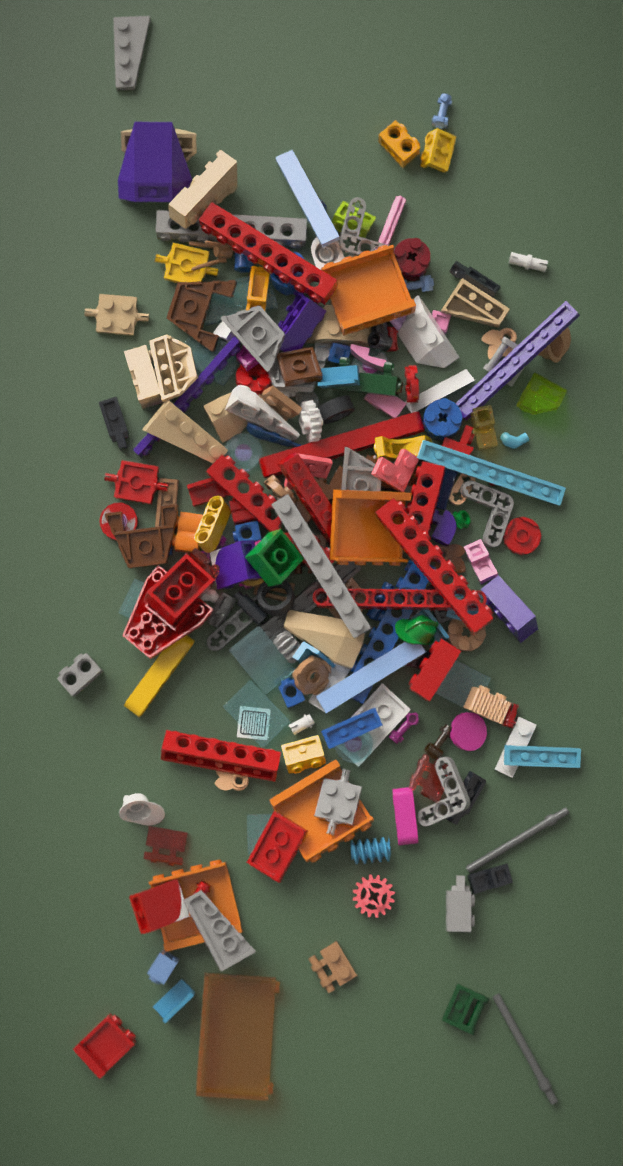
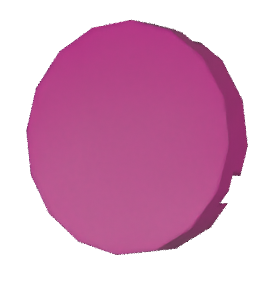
(468, 731)

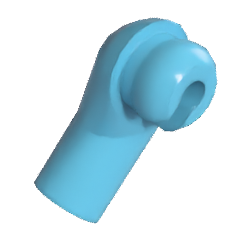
(512, 441)

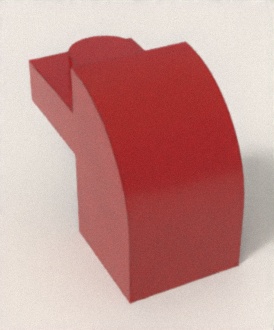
(461, 446)

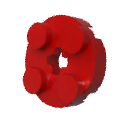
(245, 378)
(412, 382)

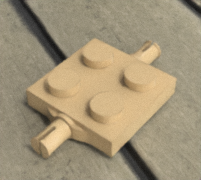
(116, 314)

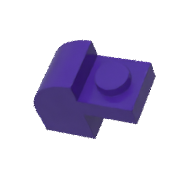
(445, 527)

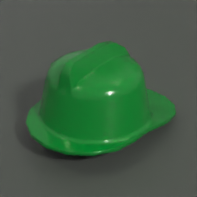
(417, 630)

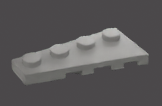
(129, 43)
(220, 936)

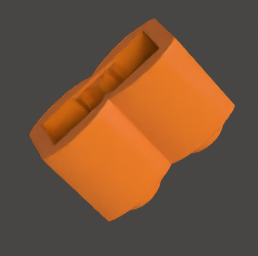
(187, 526)

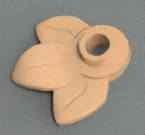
(494, 339)
(227, 781)

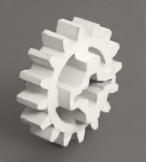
(310, 421)

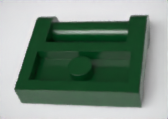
(459, 1005)

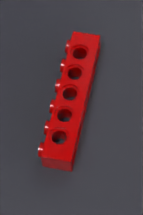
(308, 492)
(236, 757)

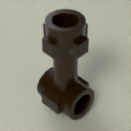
(434, 750)

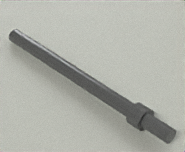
(550, 820)
(543, 1083)

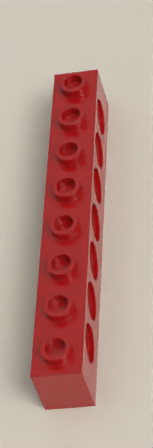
(216, 215)
(224, 464)
(394, 509)

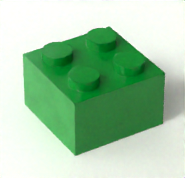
(274, 557)

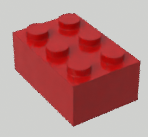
(179, 589)
(434, 669)

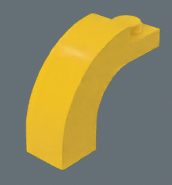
(390, 448)

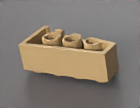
(212, 186)
(178, 429)

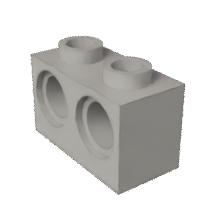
(83, 679)

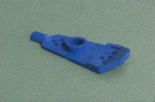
(274, 437)

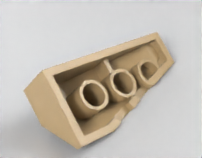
(326, 635)

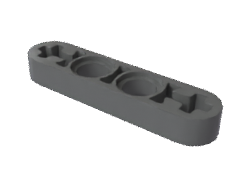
(234, 620)

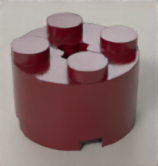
(416, 250)

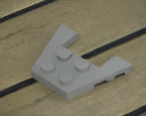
(322, 353)

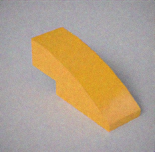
(258, 288)

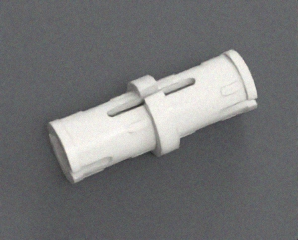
(528, 262)

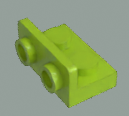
(339, 217)

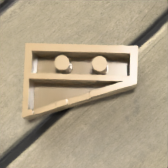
(475, 305)
(143, 376)

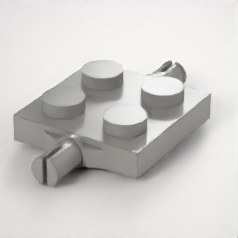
(338, 802)

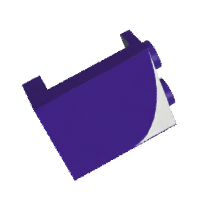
(233, 564)

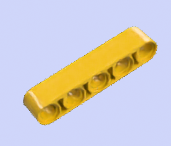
(157, 676)

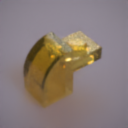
(483, 427)

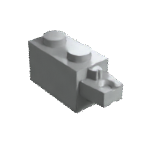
(459, 907)

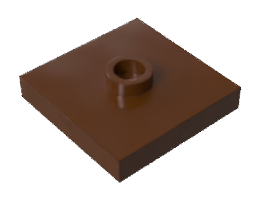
(299, 366)

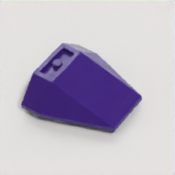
(153, 164)

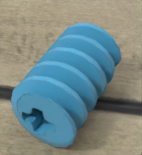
(370, 850)

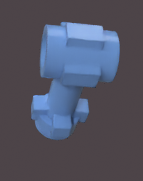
(441, 121)
(425, 283)

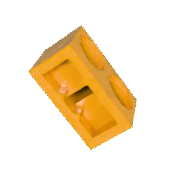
(395, 146)

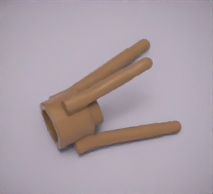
(220, 250)

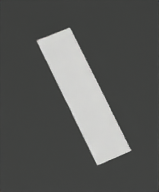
(441, 390)

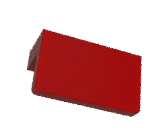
(204, 490)

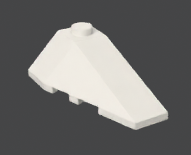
(255, 410)

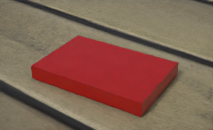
(277, 846)

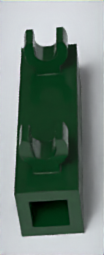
(374, 383)

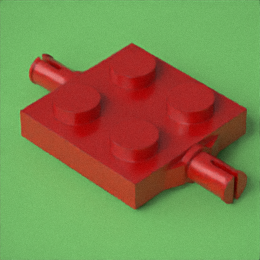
(136, 482)

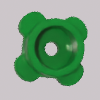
(462, 519)

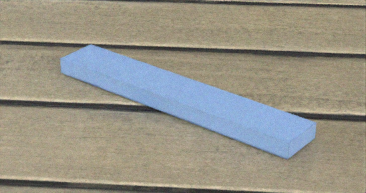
(307, 198)
(369, 675)

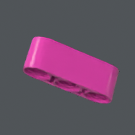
(405, 816)

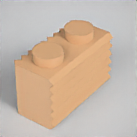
(487, 705)

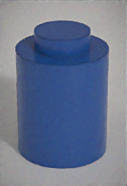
(242, 263)

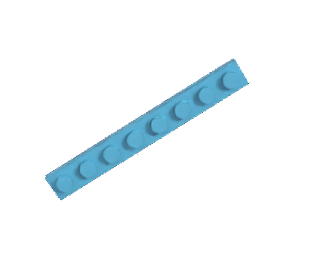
(491, 472)

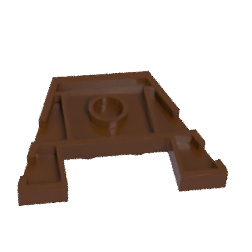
(191, 307)
(146, 545)

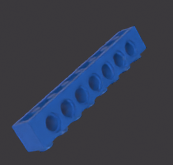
(387, 619)

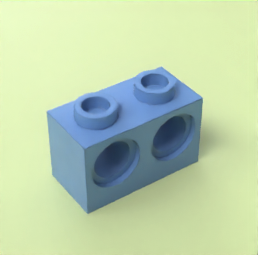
(162, 967)

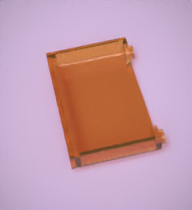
(236, 1036)

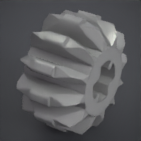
(287, 645)

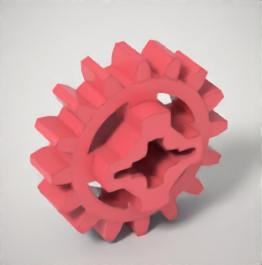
(365, 900)

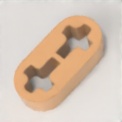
(456, 488)

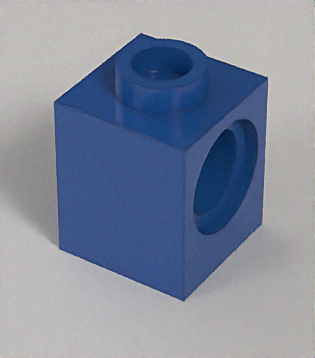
(252, 526)
(290, 701)

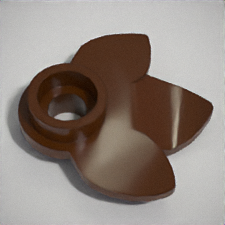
(453, 554)

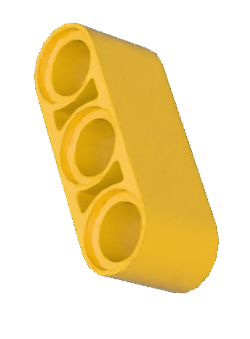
(212, 524)

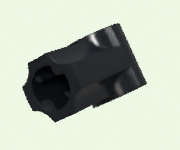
(379, 337)

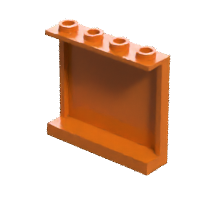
(369, 290)
(358, 532)
(300, 804)
(185, 931)

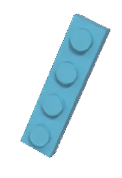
(542, 756)

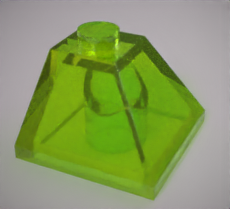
(541, 395)

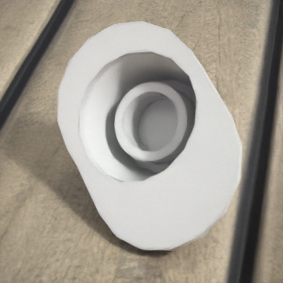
(326, 254)
(139, 810)

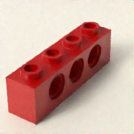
(431, 472)

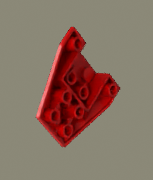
(151, 631)

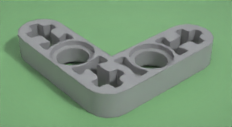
(353, 234)
(497, 509)
(452, 795)

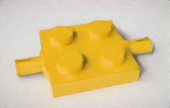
(180, 264)

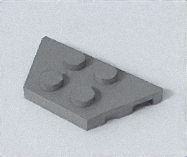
(257, 334)
(358, 472)

